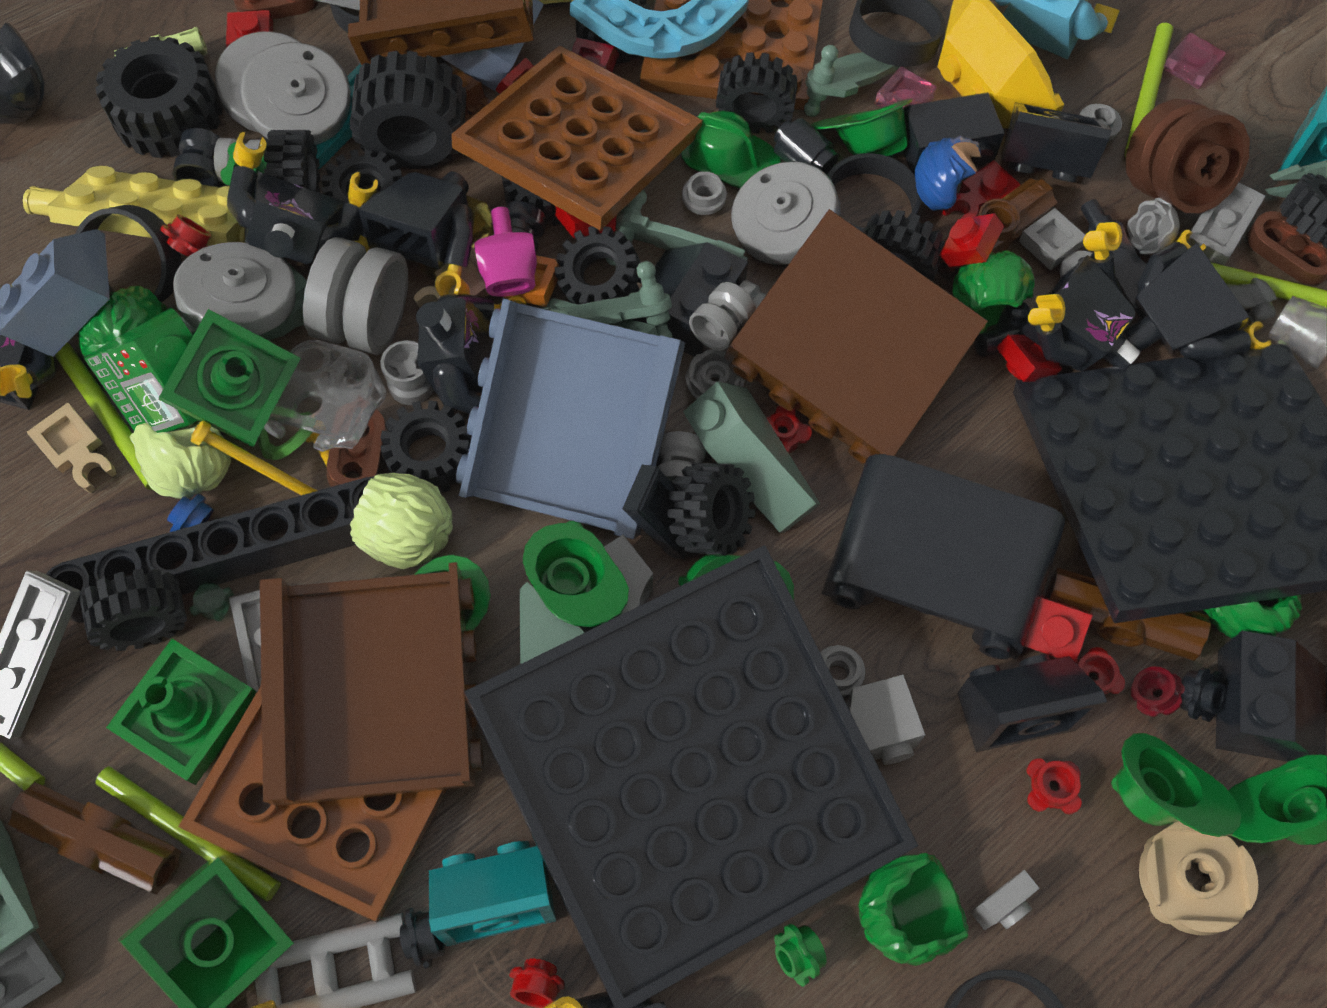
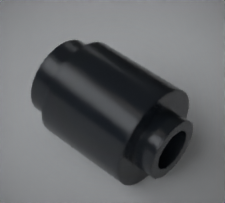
(803, 143)

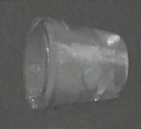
(1303, 330)

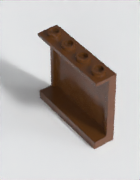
(438, 26)
(854, 340)
(367, 687)

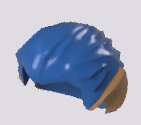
(942, 170)

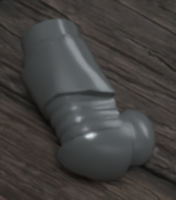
(1257, 298)

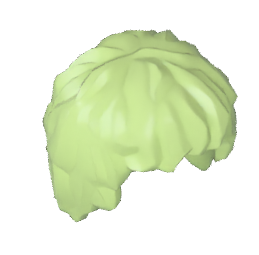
(176, 464)
(401, 520)

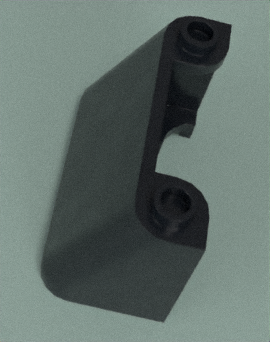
(946, 551)

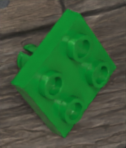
(229, 378)
(182, 711)

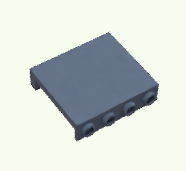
(568, 415)

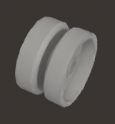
(355, 295)

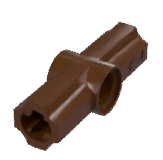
(1016, 212)
(1176, 633)
(94, 838)

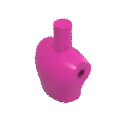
(506, 258)

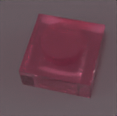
(1194, 60)
(905, 86)

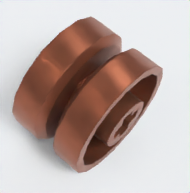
(1187, 155)

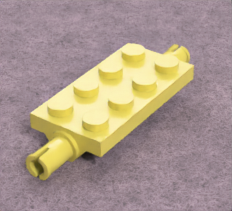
(105, 188)

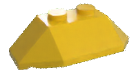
(989, 55)

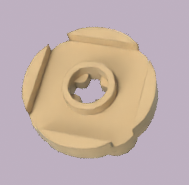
(1175, 900)

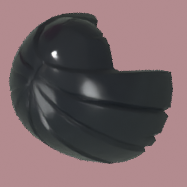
(20, 78)

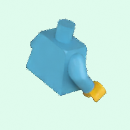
(1058, 23)

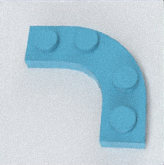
(658, 32)

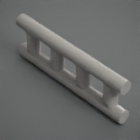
(320, 951)

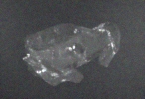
(344, 385)

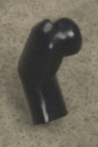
(1009, 323)

